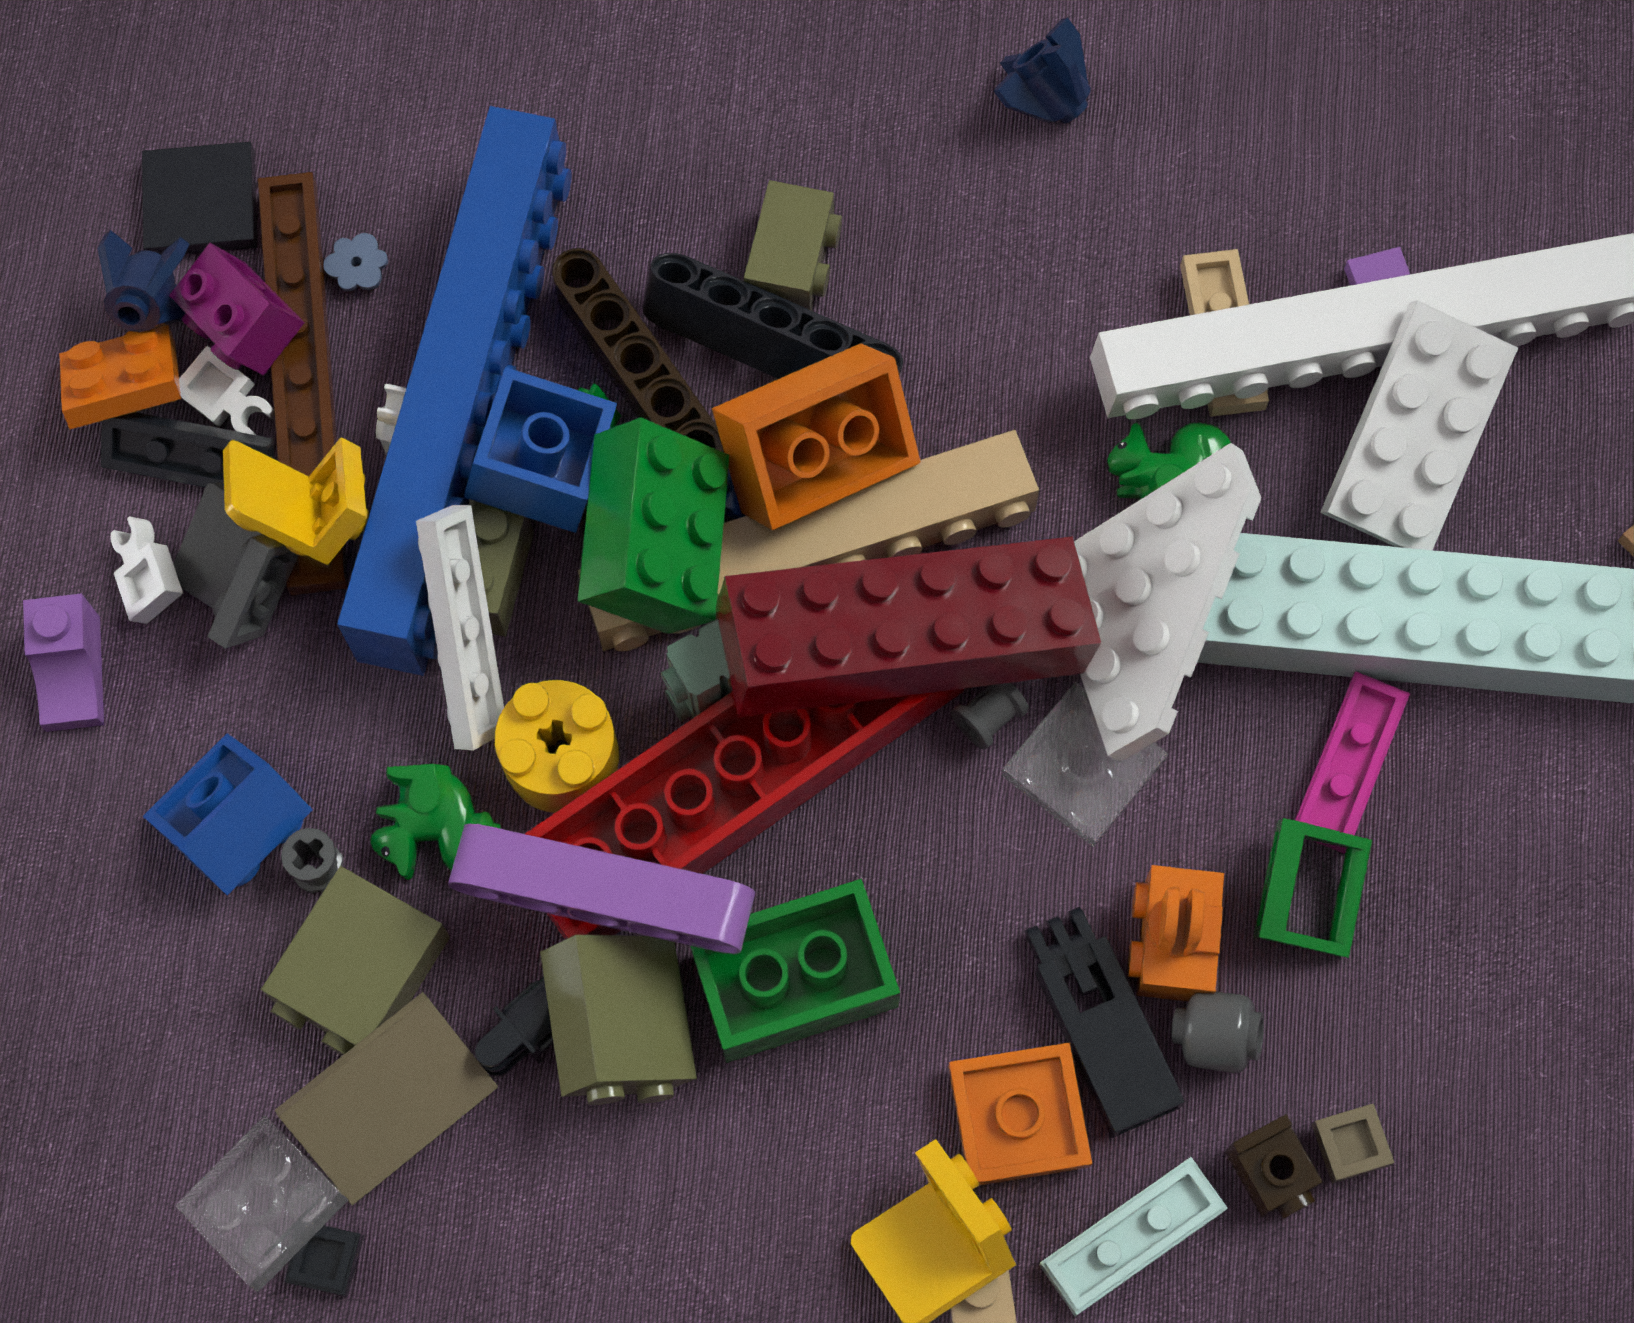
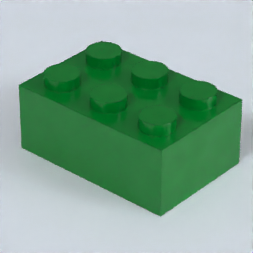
(654, 527)
(799, 972)

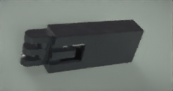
(1111, 1039)

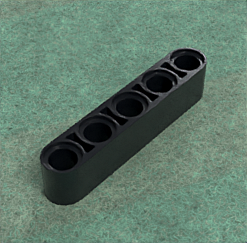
(744, 318)

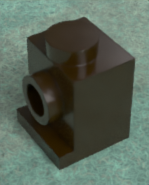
(1251, 1161)

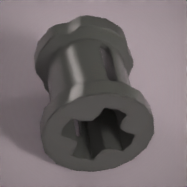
(989, 713)
(301, 845)

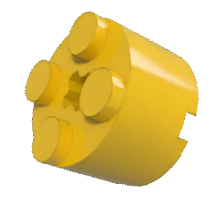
(538, 719)

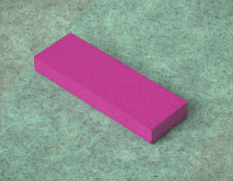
(1352, 756)

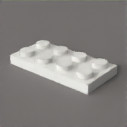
(1419, 428)

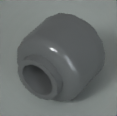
(1219, 1031)

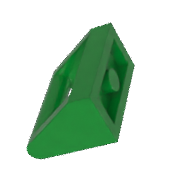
(1281, 880)

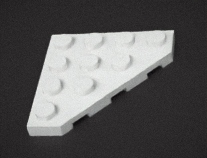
(1152, 590)

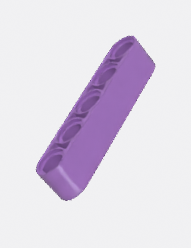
(602, 888)

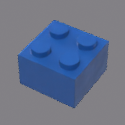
(538, 449)

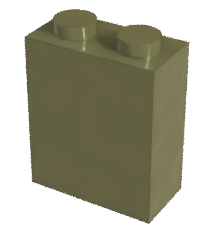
(353, 961)
(617, 1018)

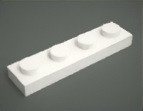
(461, 624)

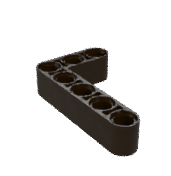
(627, 345)

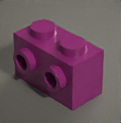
(235, 310)

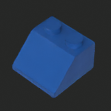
(228, 813)

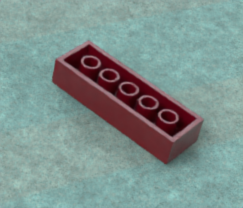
(905, 625)

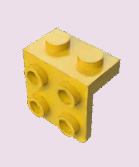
(301, 511)
(935, 1241)

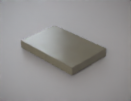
(386, 1098)

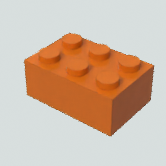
(817, 435)

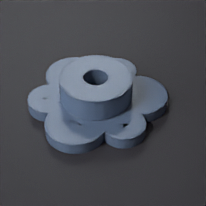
(348, 253)

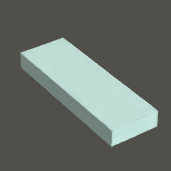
(1133, 1236)

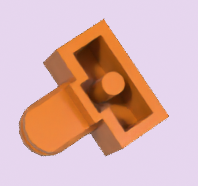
(1178, 933)

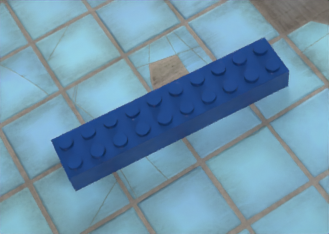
(454, 379)

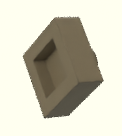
(1352, 1143)

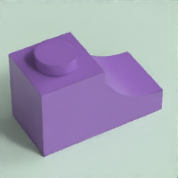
(65, 661)

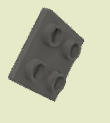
(232, 571)

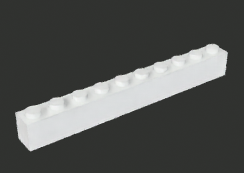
(1354, 326)

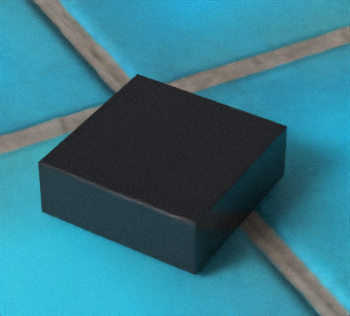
(326, 1261)

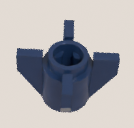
(1047, 77)
(140, 283)

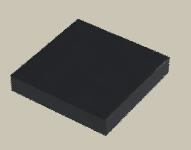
(200, 196)

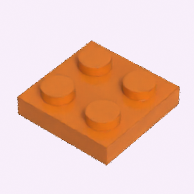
(118, 376)
(1020, 1114)

